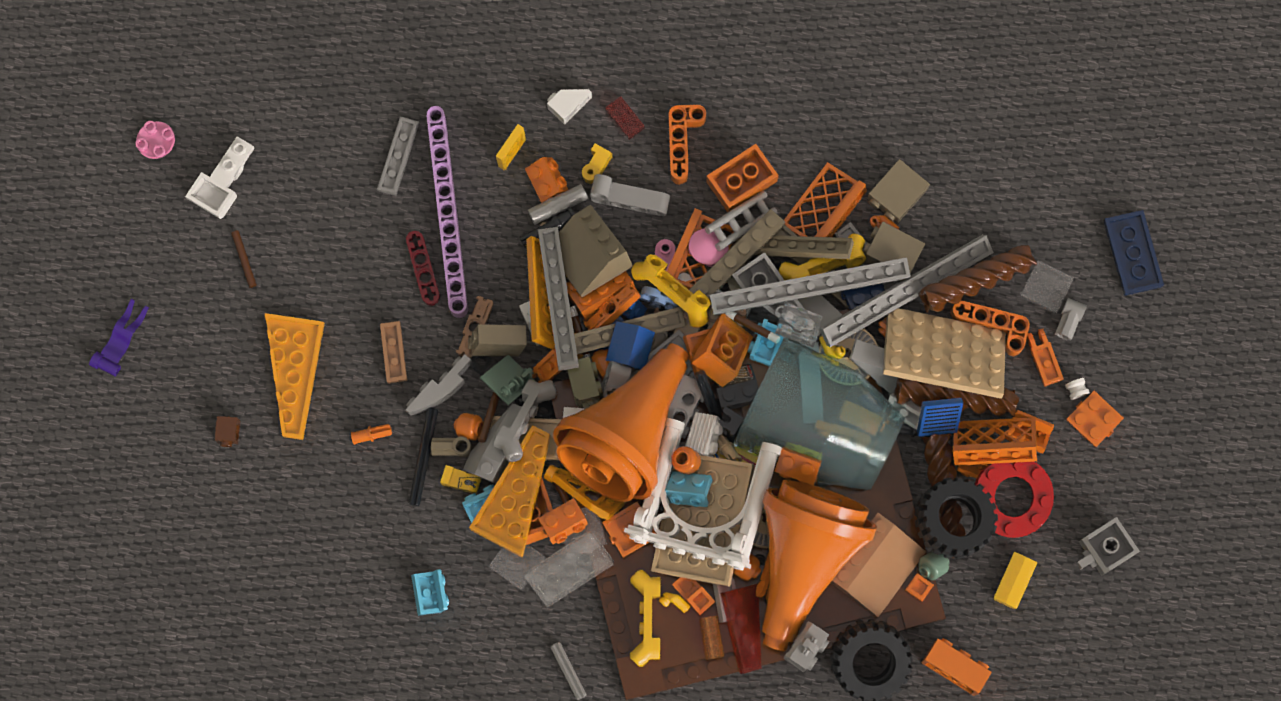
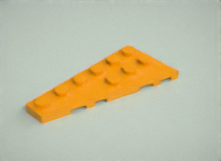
(539, 306)
(294, 361)
(510, 505)

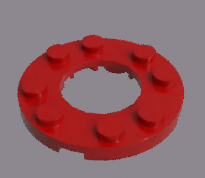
(1041, 489)

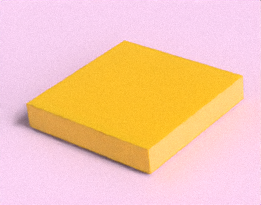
(511, 147)

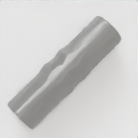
(557, 204)

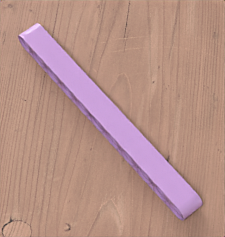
(443, 202)

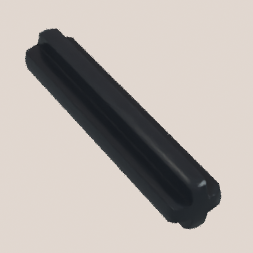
(707, 394)

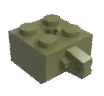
(583, 383)

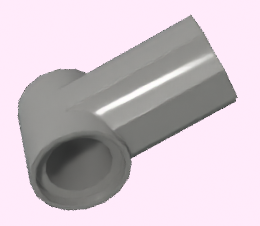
(1071, 315)

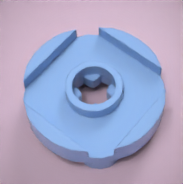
(656, 298)

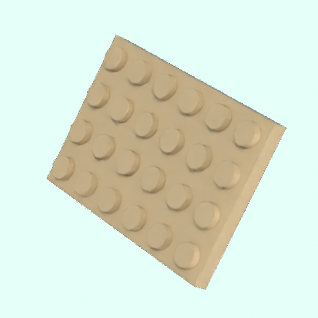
(944, 352)
(726, 501)

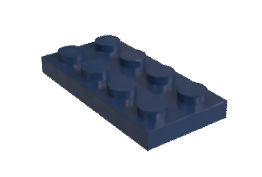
(1133, 252)

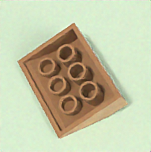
(879, 567)

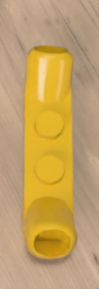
(823, 265)
(654, 271)
(649, 647)

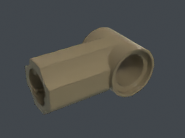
(449, 447)

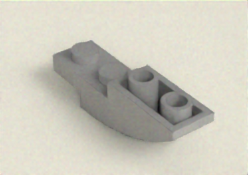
(435, 394)

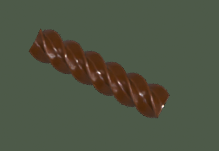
(972, 279)
(918, 392)
(939, 457)

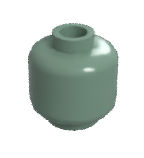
(933, 565)

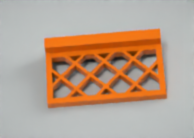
(839, 212)
(682, 253)
(995, 451)

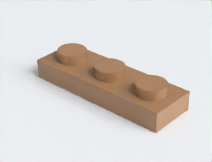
(393, 352)

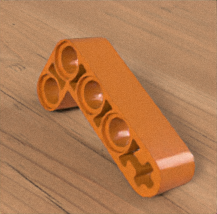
(681, 144)
(989, 322)

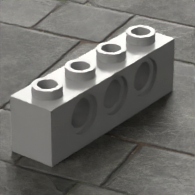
(687, 387)

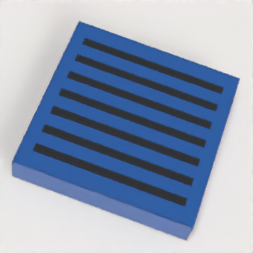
(939, 417)

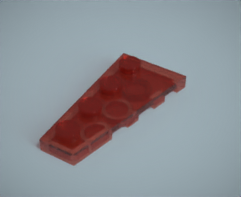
(744, 626)

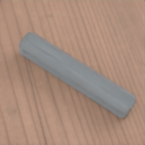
(568, 670)

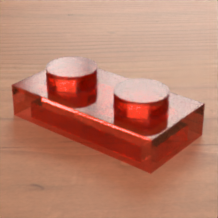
(625, 117)

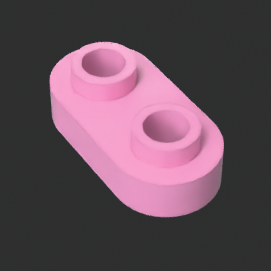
(666, 256)

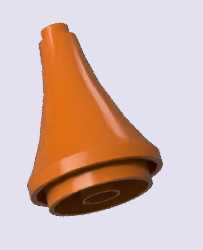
(619, 438)
(809, 543)

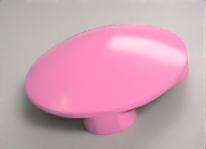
(155, 139)
(703, 248)

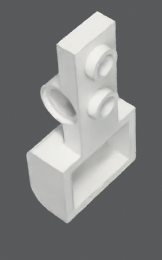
(213, 192)

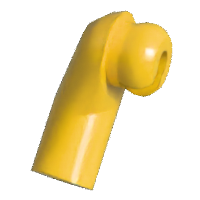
(834, 351)
(675, 599)

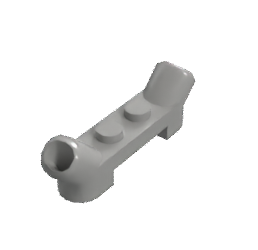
(532, 395)

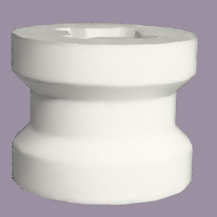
(1077, 388)

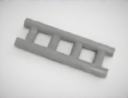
(730, 218)

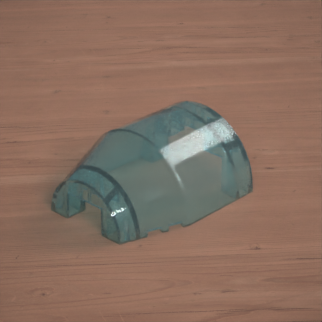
(823, 413)

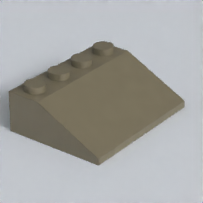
(591, 252)

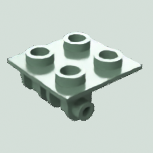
(507, 379)

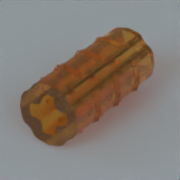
(711, 637)

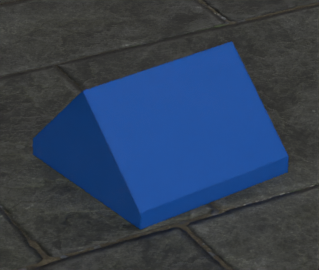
(630, 345)

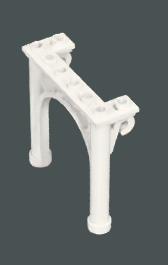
(741, 543)

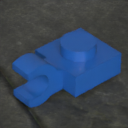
(635, 310)

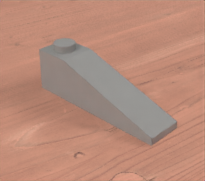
(762, 272)
(871, 360)
(484, 458)

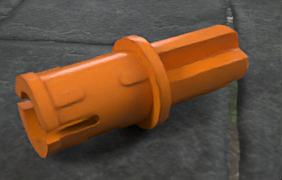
(371, 433)

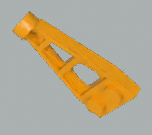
(603, 507)

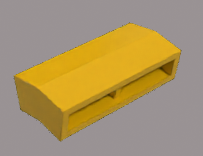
(1015, 580)

